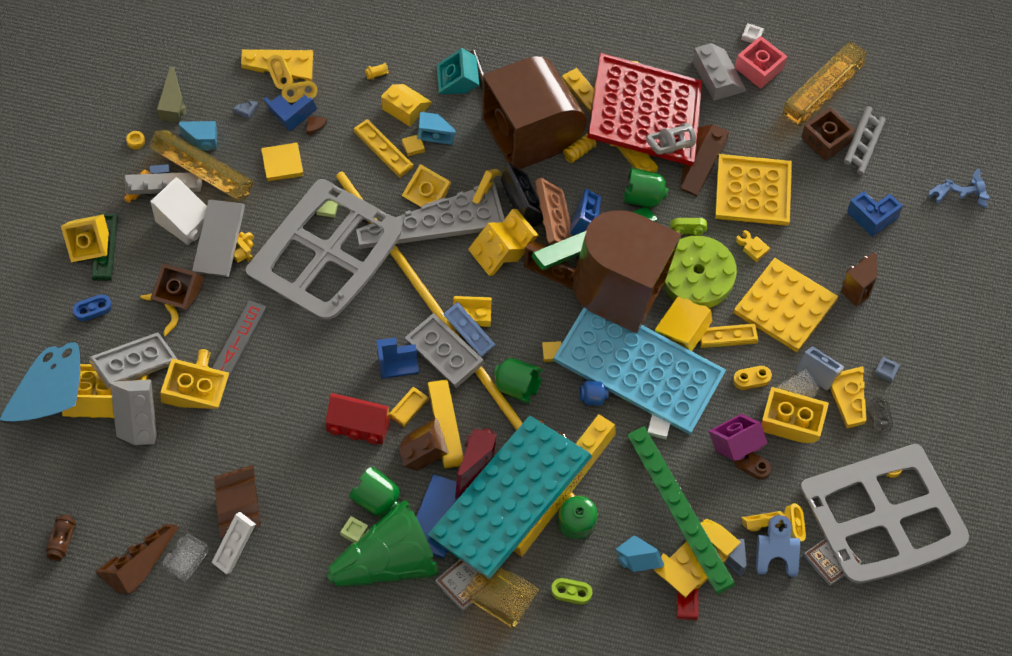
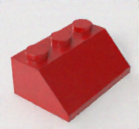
(357, 419)

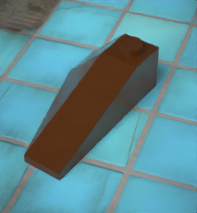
(709, 144)
(560, 273)
(131, 569)

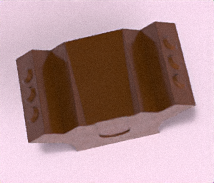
(236, 494)

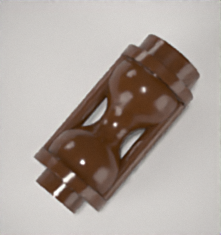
(57, 546)

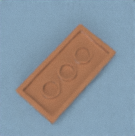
(554, 211)

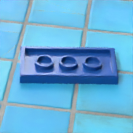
(436, 503)

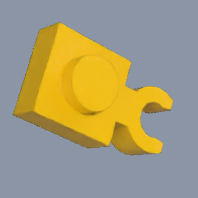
(754, 247)

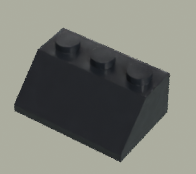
(521, 194)

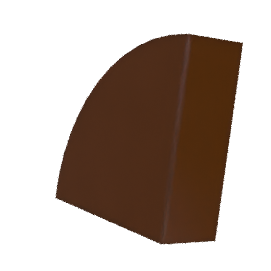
(315, 124)

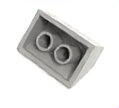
(717, 72)
(134, 411)

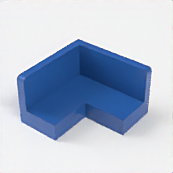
(289, 114)
(874, 215)
(396, 360)

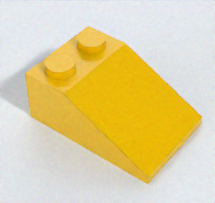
(193, 385)

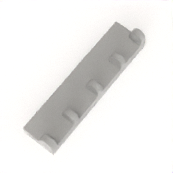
(157, 182)

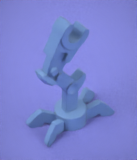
(978, 188)

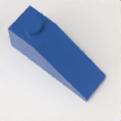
(586, 211)

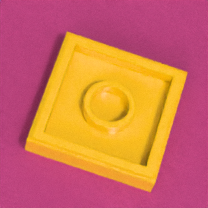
(282, 162)

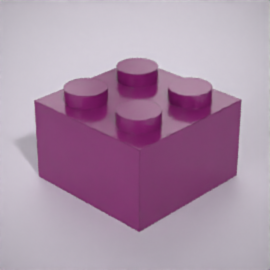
(738, 437)

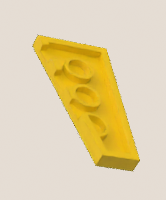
(298, 61)

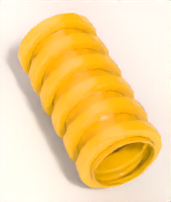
(579, 148)

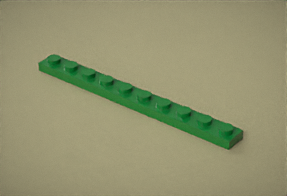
(681, 511)

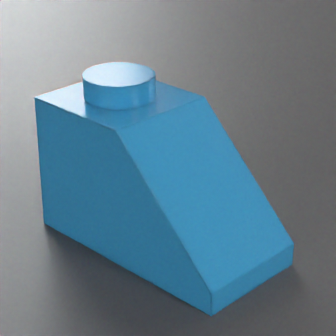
(434, 129)
(200, 134)
(638, 555)

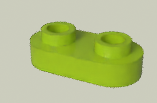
(689, 225)
(572, 589)

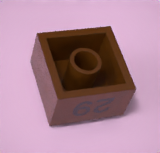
(828, 133)

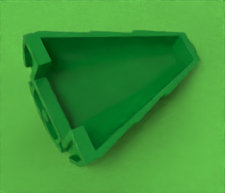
(386, 553)

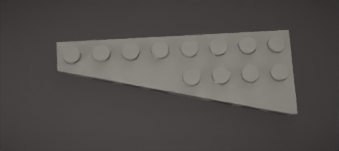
(441, 219)

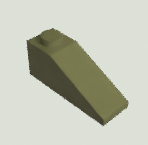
(171, 102)

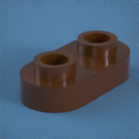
(751, 465)

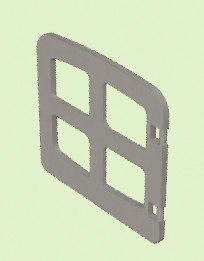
(326, 250)
(885, 514)

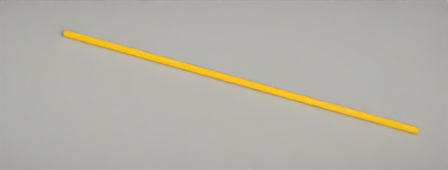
(435, 308)

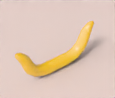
(173, 312)

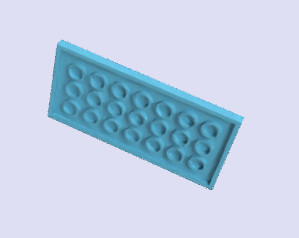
(641, 368)

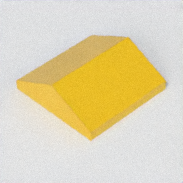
(426, 187)

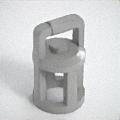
(667, 139)

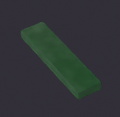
(103, 265)

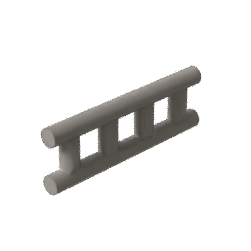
(856, 143)

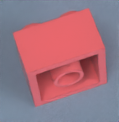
(760, 62)

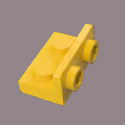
(477, 307)

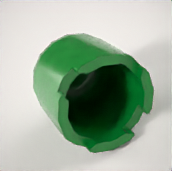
(645, 188)
(518, 379)
(375, 492)
(574, 525)

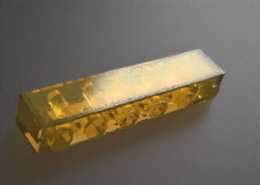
(824, 83)
(201, 164)

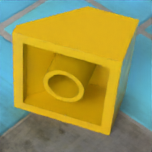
(404, 103)
(86, 238)

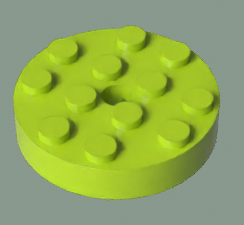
(712, 261)

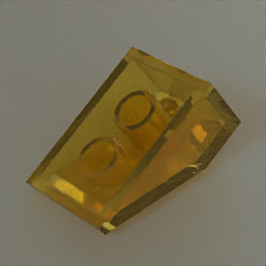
(502, 595)

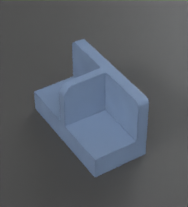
(821, 367)

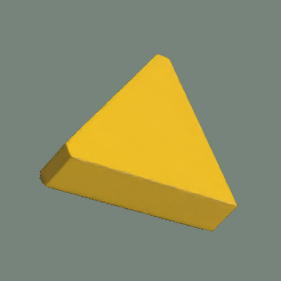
(485, 184)

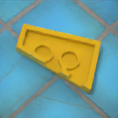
(849, 396)

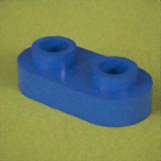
(92, 308)

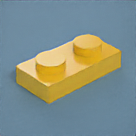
(755, 522)

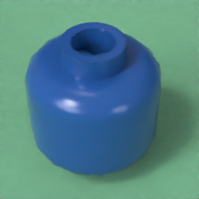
(593, 393)

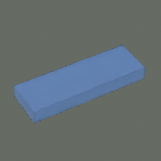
(469, 329)

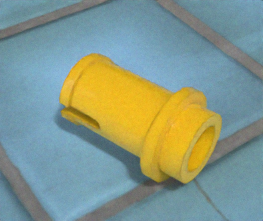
(372, 72)
(203, 358)

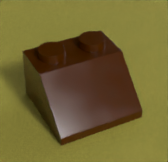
(176, 286)
(423, 446)

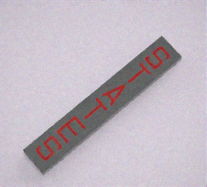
(240, 338)

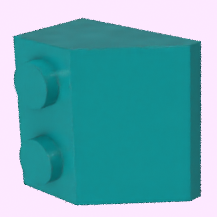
(458, 73)

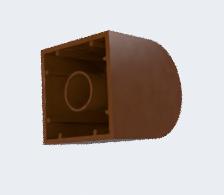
(530, 111)
(623, 266)

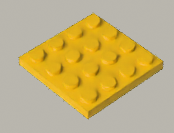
(753, 190)
(785, 304)

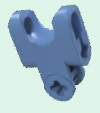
(778, 545)

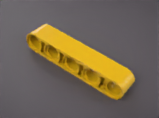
(444, 412)

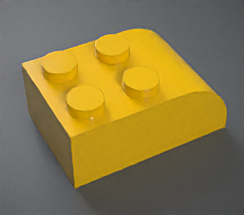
(794, 416)

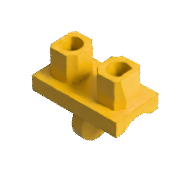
(242, 250)

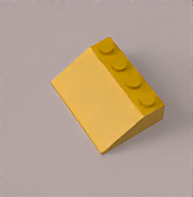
(93, 396)

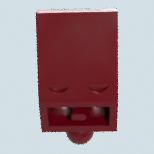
(477, 455)

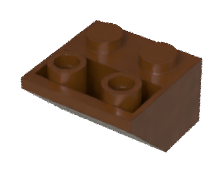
(860, 280)

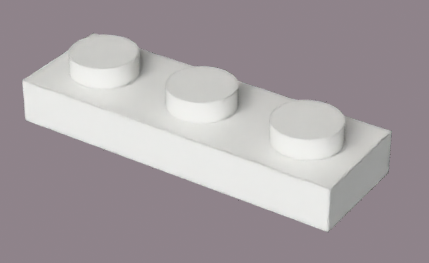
(233, 543)

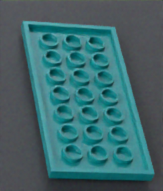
(509, 496)

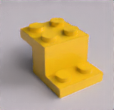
(502, 242)

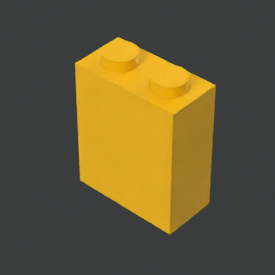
(685, 323)

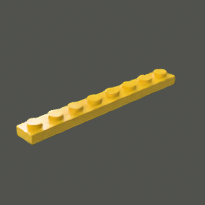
(584, 92)

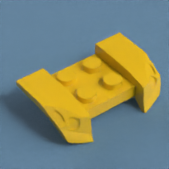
(683, 569)

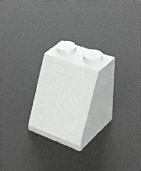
(179, 211)

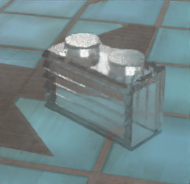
(185, 558)

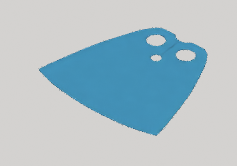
(46, 389)

